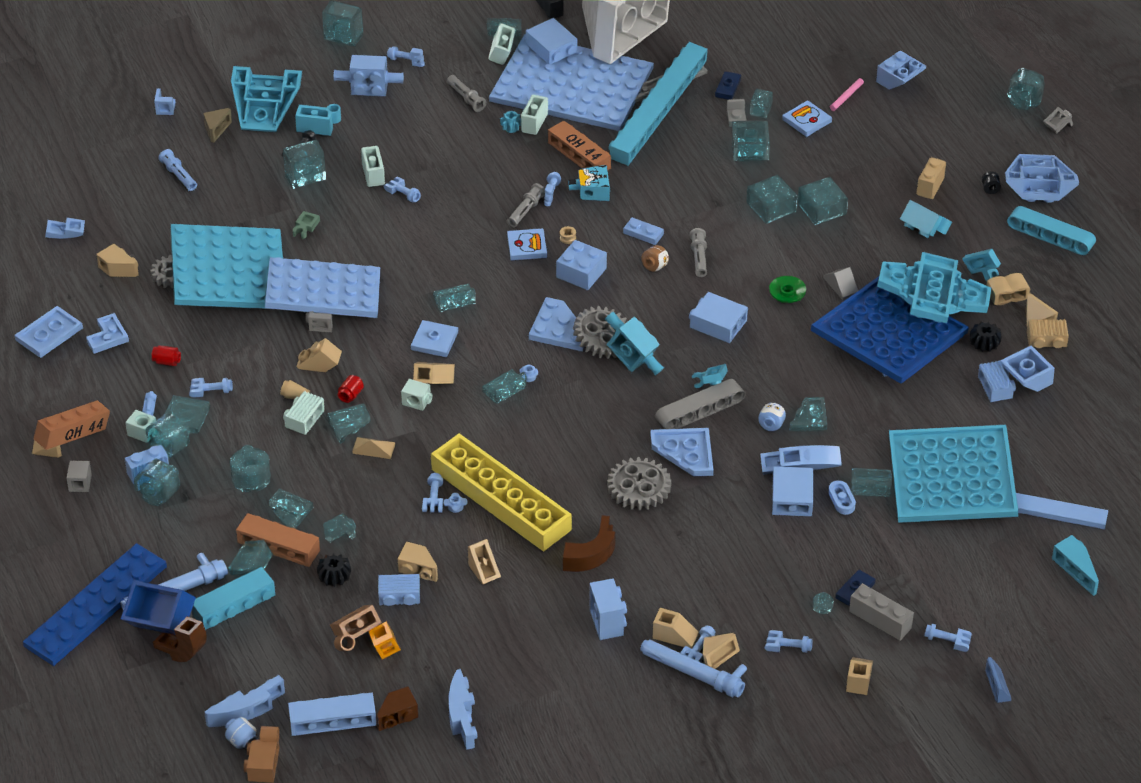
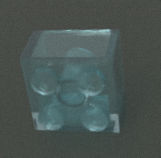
(342, 23)
(750, 140)
(304, 163)
(771, 198)
(822, 200)

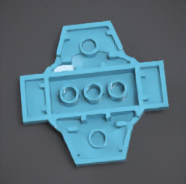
(934, 287)

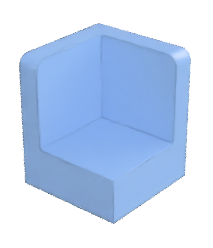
(164, 105)

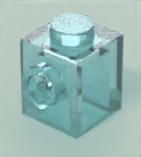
(761, 103)

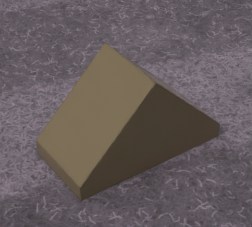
(217, 122)

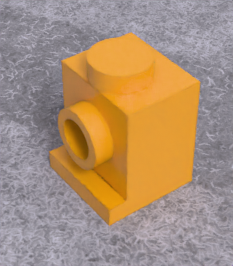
(384, 640)

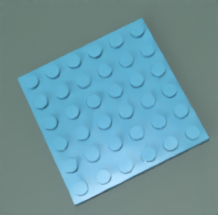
(222, 264)
(953, 473)

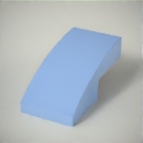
(70, 229)

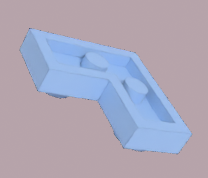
(111, 334)

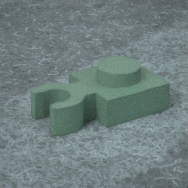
(305, 222)

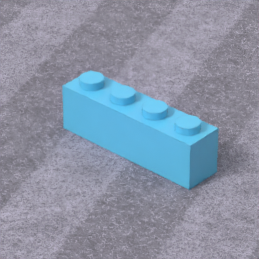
(233, 598)

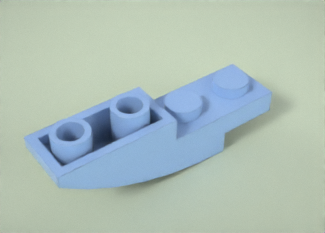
(802, 456)
(247, 706)
(461, 709)

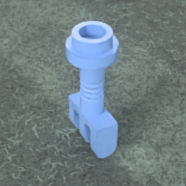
(415, 55)
(553, 180)
(398, 184)
(198, 386)
(435, 481)
(776, 640)
(961, 640)
(694, 653)

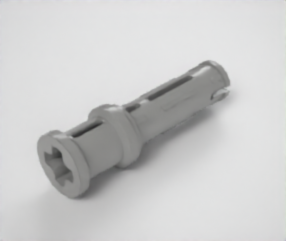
(470, 96)
(529, 200)
(699, 246)

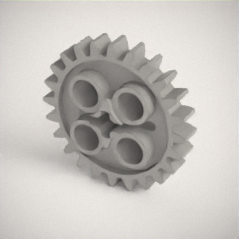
(595, 331)
(639, 483)

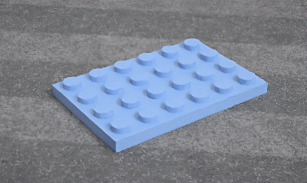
(323, 287)

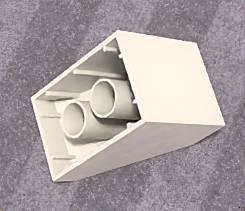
(621, 24)

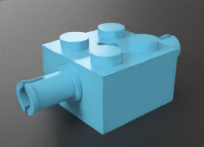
(633, 344)

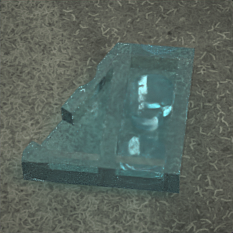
(810, 415)
(348, 420)
(290, 508)

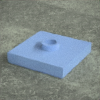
(434, 338)

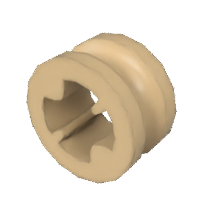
(567, 235)

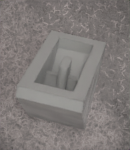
(842, 282)

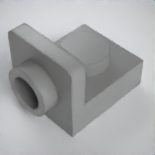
(735, 110)
(1058, 119)
(319, 321)

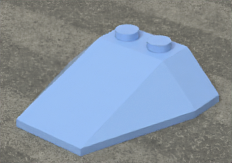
(1040, 177)

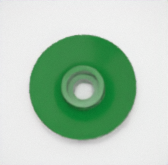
(787, 289)

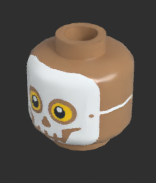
(655, 258)

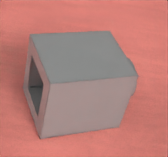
(79, 476)

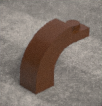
(592, 554)
(186, 643)

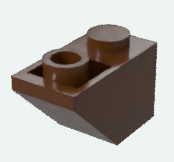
(397, 708)

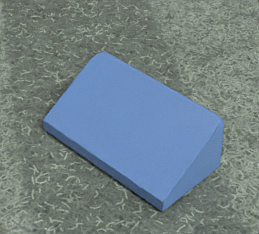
(997, 681)

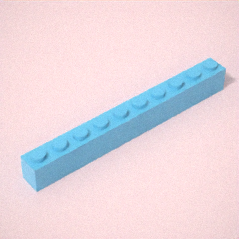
(658, 103)

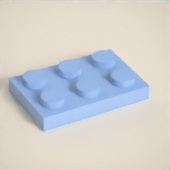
(48, 331)

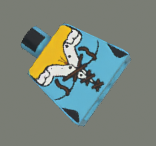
(592, 183)

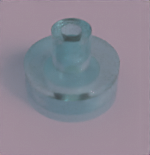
(823, 603)

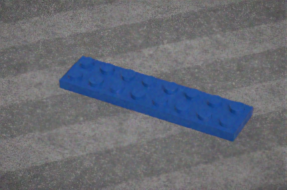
(93, 605)

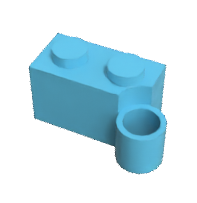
(317, 119)
(924, 219)

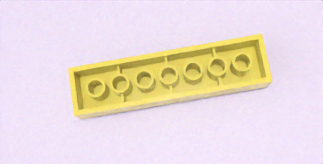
(501, 492)

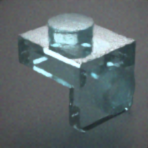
(338, 527)

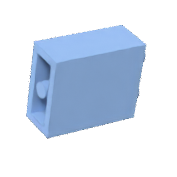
(551, 41)
(718, 317)
(792, 491)

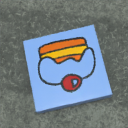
(807, 118)
(527, 244)

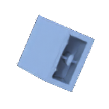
(898, 70)

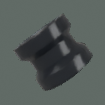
(991, 182)

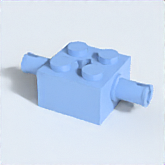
(368, 75)

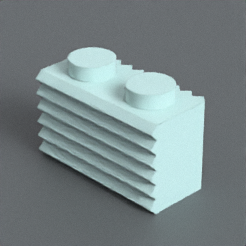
(502, 44)
(534, 114)
(372, 166)
(304, 412)

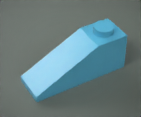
(1075, 560)

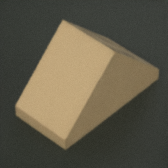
(482, 562)

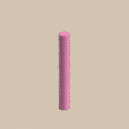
(846, 94)

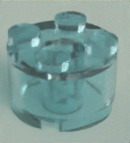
(1026, 89)
(169, 433)
(250, 469)
(157, 482)

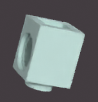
(416, 394)
(137, 425)

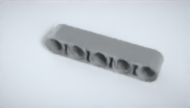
(700, 405)

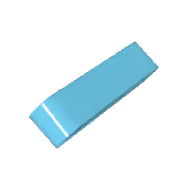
(1051, 230)

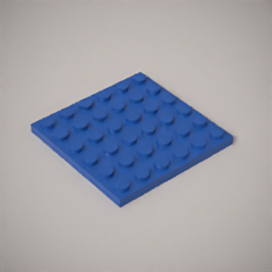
(883, 333)

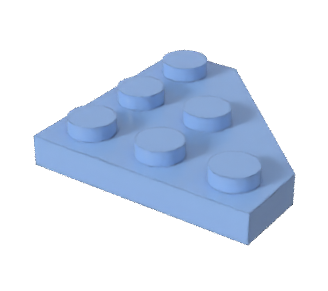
(555, 325)
(685, 448)

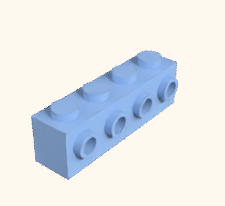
(332, 714)

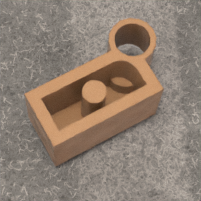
(354, 625)
(263, 755)

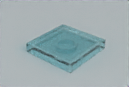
(189, 411)

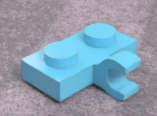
(984, 262)
(712, 375)

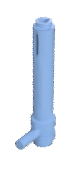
(204, 574)
(721, 681)

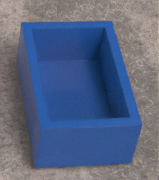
(157, 607)

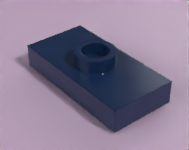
(728, 85)
(845, 592)

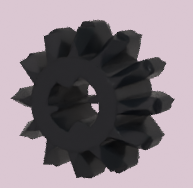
(985, 336)
(334, 569)

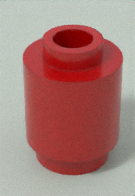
(166, 355)
(350, 388)

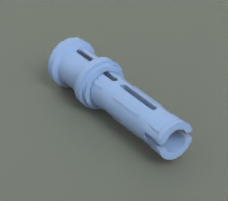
(188, 181)

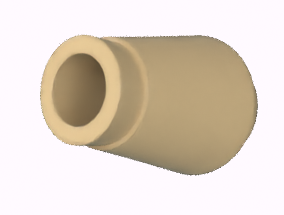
(292, 390)

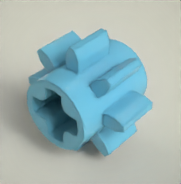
(511, 121)

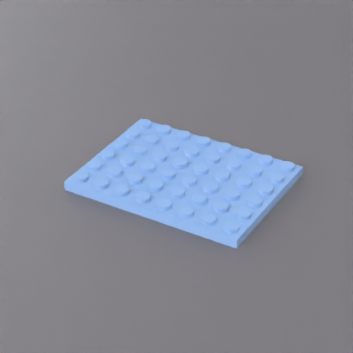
(575, 86)

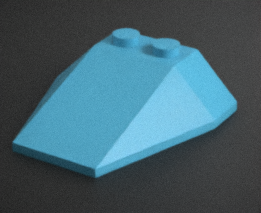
(263, 98)

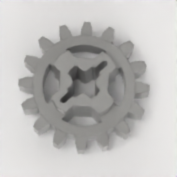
(166, 275)

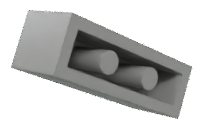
(881, 611)

